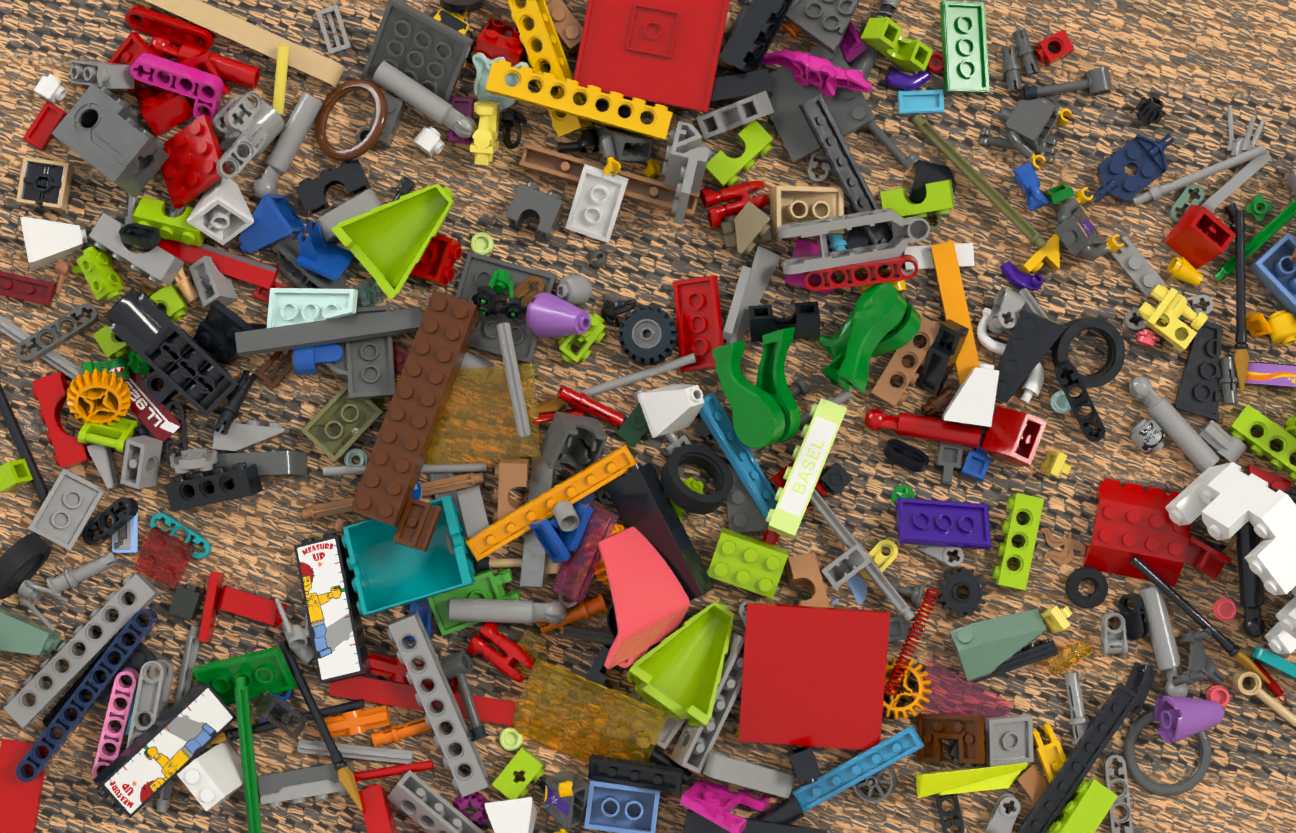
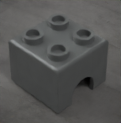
(533, 203)
(573, 441)

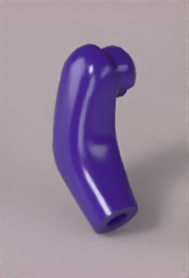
(906, 82)
(1019, 279)

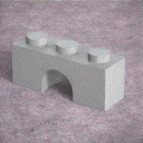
(735, 114)

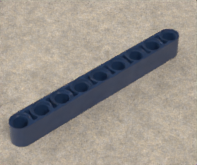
(77, 700)

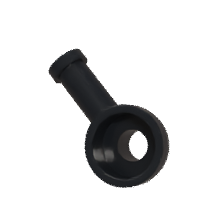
(587, 137)

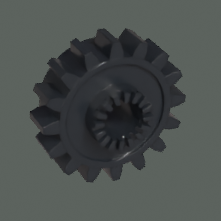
(973, 596)

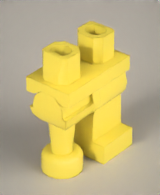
(487, 132)
(1165, 317)

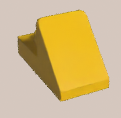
(1048, 253)

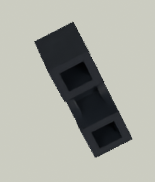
(313, 191)
(804, 319)

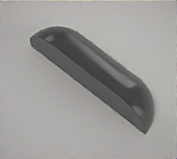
(287, 253)

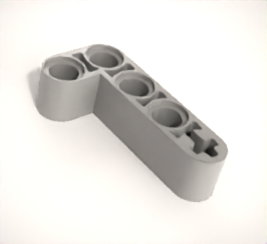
(748, 774)

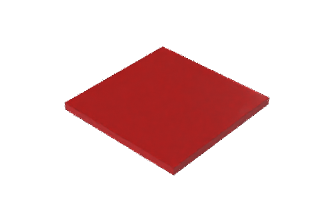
(653, 49)
(813, 676)

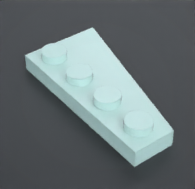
(307, 305)

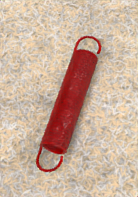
(1273, 686)

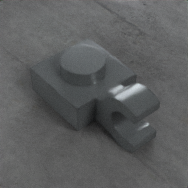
(949, 457)

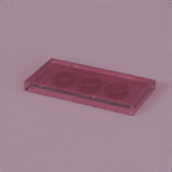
(577, 572)
(956, 696)

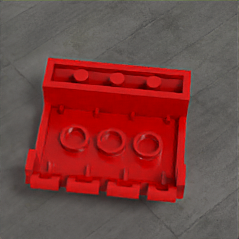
(1136, 524)

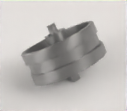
(875, 780)

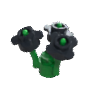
(487, 297)

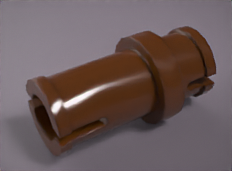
(935, 404)

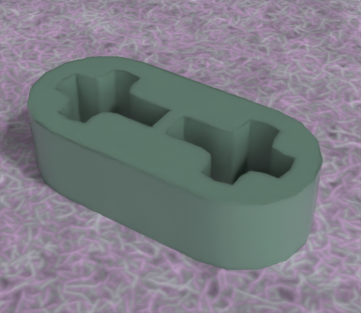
(1182, 200)

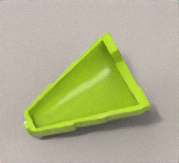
(396, 234)
(686, 667)

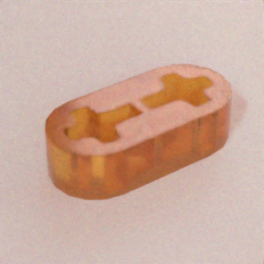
(524, 287)

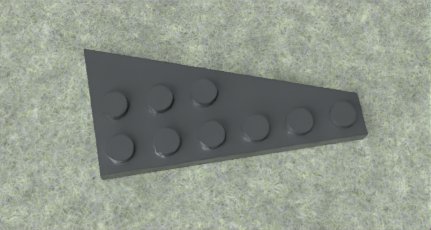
(822, 20)

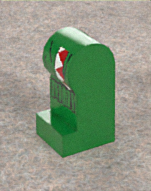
(118, 365)

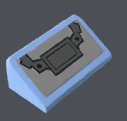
(126, 538)

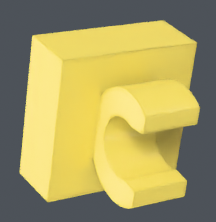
(1054, 464)
(1056, 618)

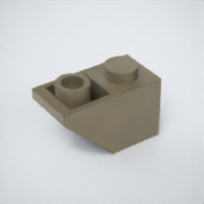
(748, 226)

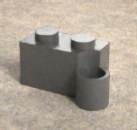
(395, 111)

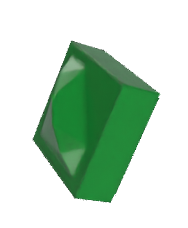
(1059, 193)

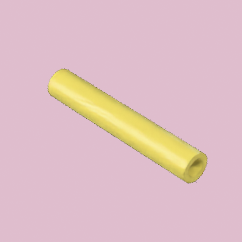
(281, 78)

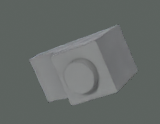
(212, 283)
(847, 565)

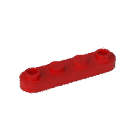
(173, 29)

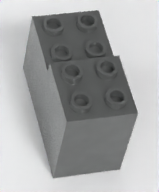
(112, 139)

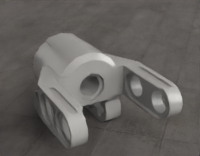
(247, 133)

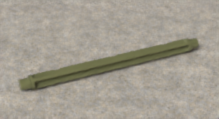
(979, 182)

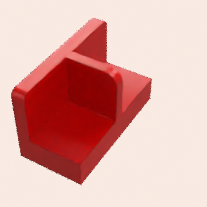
(1205, 558)

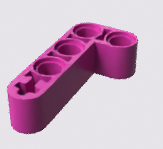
(150, 70)

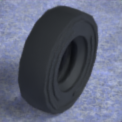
(1099, 594)

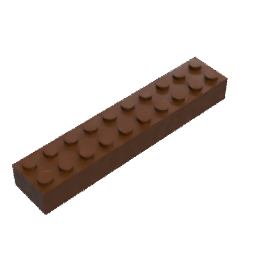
(416, 408)

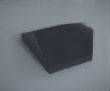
(928, 173)

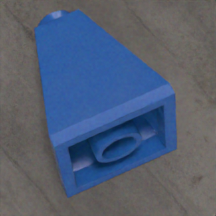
(272, 223)

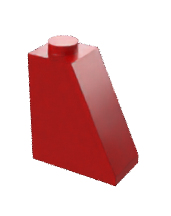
(377, 810)

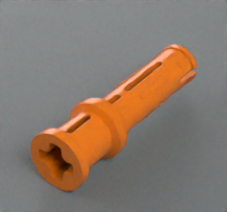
(584, 610)

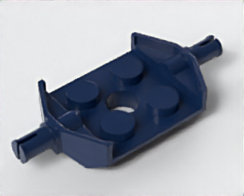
(1147, 158)

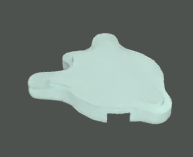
(483, 68)

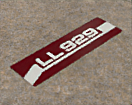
(149, 411)

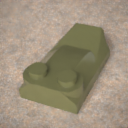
(342, 423)

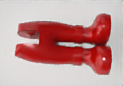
(742, 191)
(504, 664)

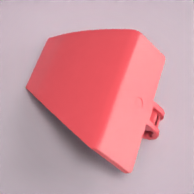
(644, 595)

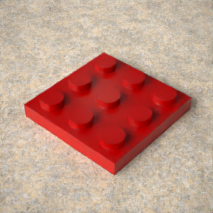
(192, 161)

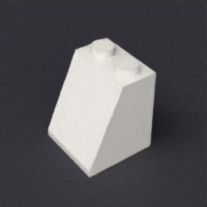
(975, 397)
(213, 775)

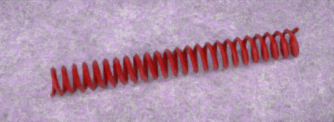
(909, 640)

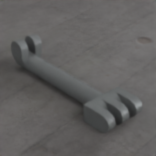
(986, 139)
(905, 161)

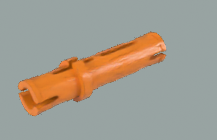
(400, 732)

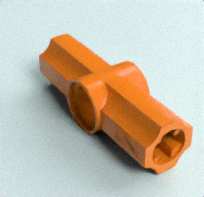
(358, 721)

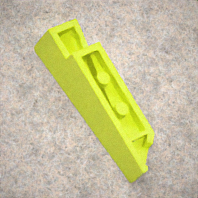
(967, 779)

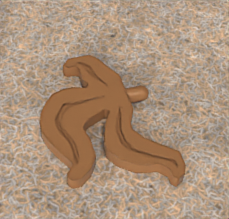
(1067, 552)

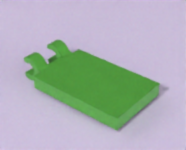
(486, 586)

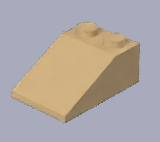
(803, 204)

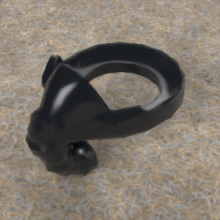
(509, 120)
(612, 309)

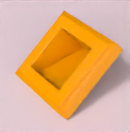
(1257, 324)

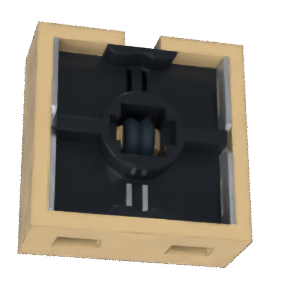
(45, 183)

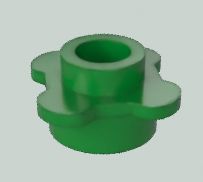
(1258, 214)

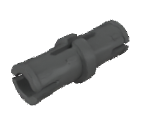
(1026, 52)
(1011, 68)
(1228, 381)

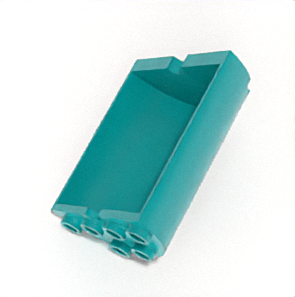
(398, 575)

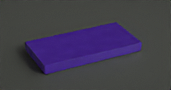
(943, 523)

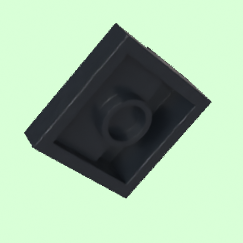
(219, 331)
(595, 673)

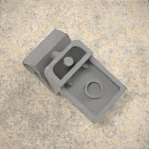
(685, 166)

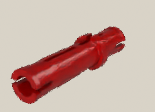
(582, 402)

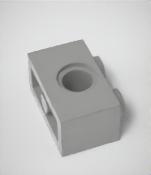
(141, 462)

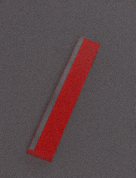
(226, 262)

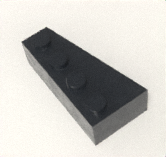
(755, 34)

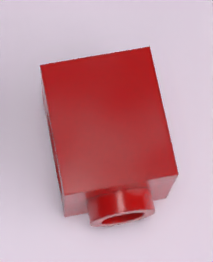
(1060, 41)

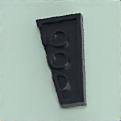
(1026, 347)
(1199, 382)

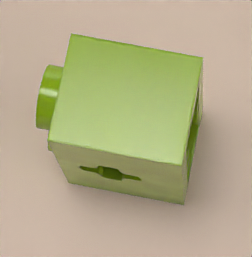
(524, 761)

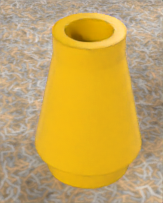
(1182, 270)

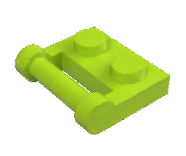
(118, 430)

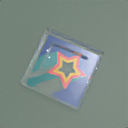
(31, 423)

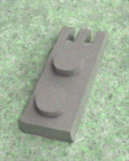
(1136, 267)

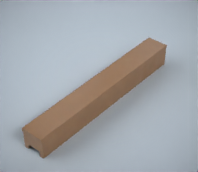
(570, 169)

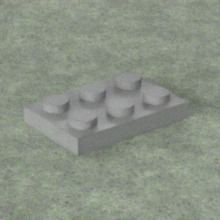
(66, 510)

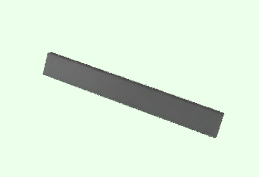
(328, 331)

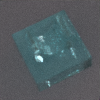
(369, 294)

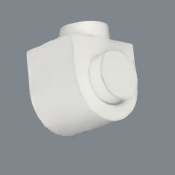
(50, 89)
(429, 141)

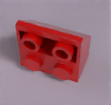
(500, 40)
(163, 108)
(1199, 236)
(1013, 436)

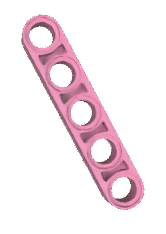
(117, 713)

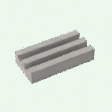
(340, 48)

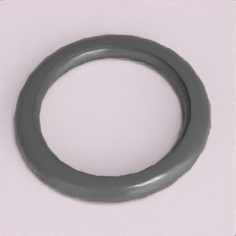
(1152, 786)

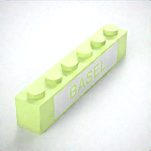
(806, 469)

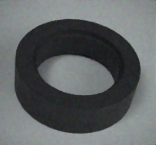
(1115, 345)
(683, 495)
(21, 563)

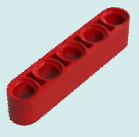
(872, 277)

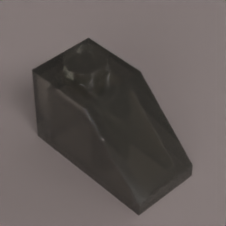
(279, 714)

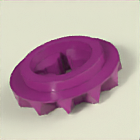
(478, 800)

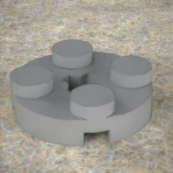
(193, 459)

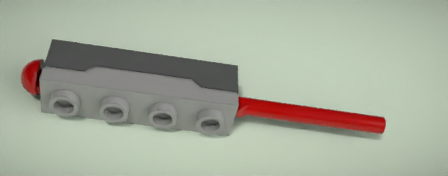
(320, 781)

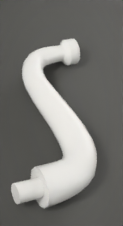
(1034, 381)

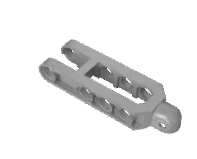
(903, 229)
(151, 697)

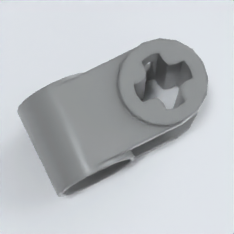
(1005, 310)
(940, 554)
(1113, 636)
(1001, 819)

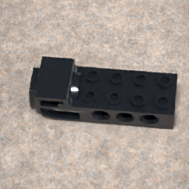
(170, 350)

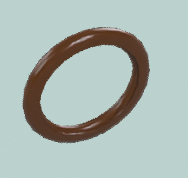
(374, 134)

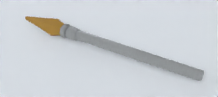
(554, 404)

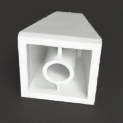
(221, 212)
(50, 240)
(670, 407)
(512, 815)

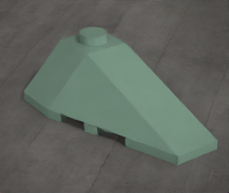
(993, 641)

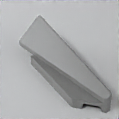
(748, 293)

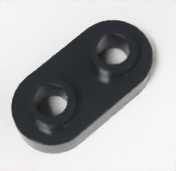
(140, 235)
(906, 455)

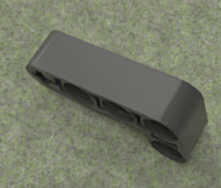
(268, 463)

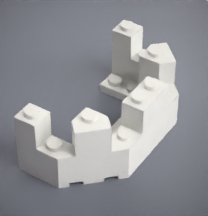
(1226, 504)

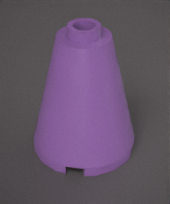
(555, 317)
(1185, 716)

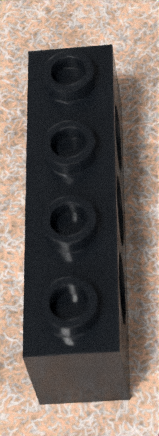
(182, 496)

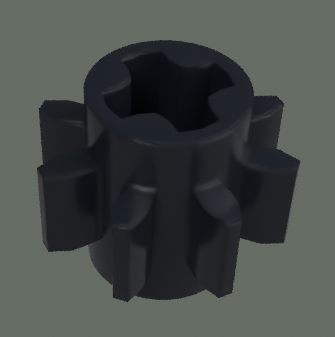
(1150, 110)

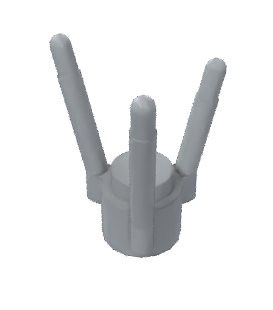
(1242, 144)
(33, 592)
(295, 634)

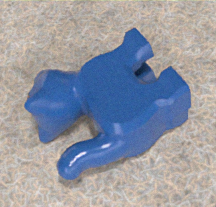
(1029, 185)

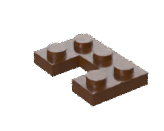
(964, 727)

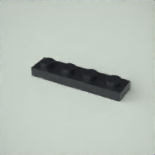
(635, 773)

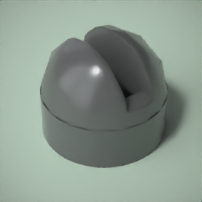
(600, 262)

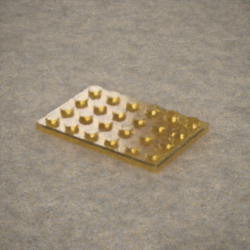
(481, 419)
(585, 716)

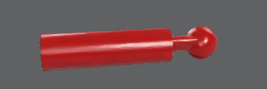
(228, 68)
(925, 427)

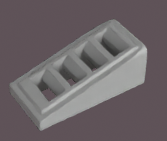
(104, 463)

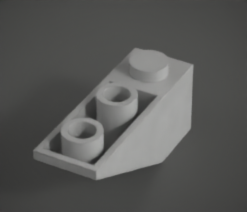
(102, 74)
(247, 435)

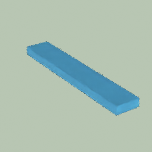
(738, 454)
(858, 768)

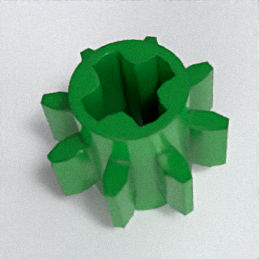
(137, 364)

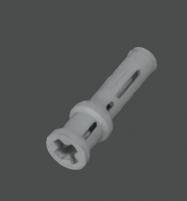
(72, 577)
(1078, 717)

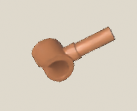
(62, 267)
(340, 523)

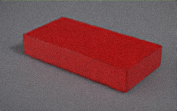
(45, 123)

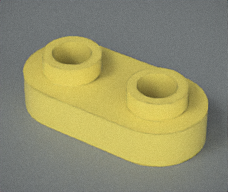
(879, 559)

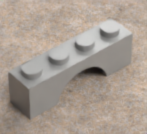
(157, 262)

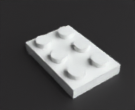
(596, 203)

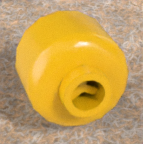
(1283, 327)

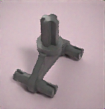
(1199, 664)

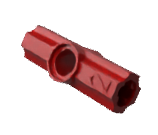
(392, 668)

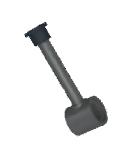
(1097, 82)
(457, 666)

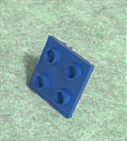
(322, 256)

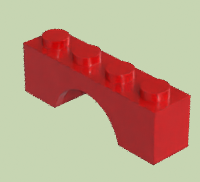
(52, 394)

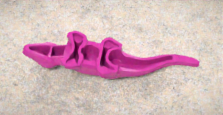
(819, 72)

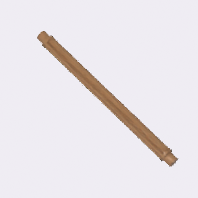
(428, 488)

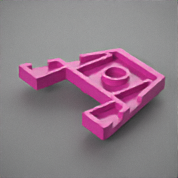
(716, 802)

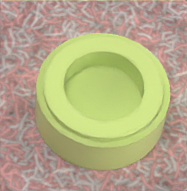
(482, 243)
(510, 739)

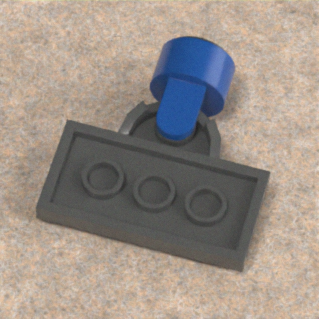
(364, 362)

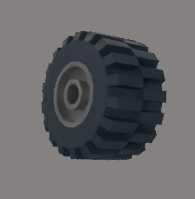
(648, 335)

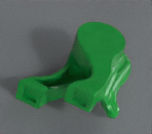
(875, 327)
(766, 411)

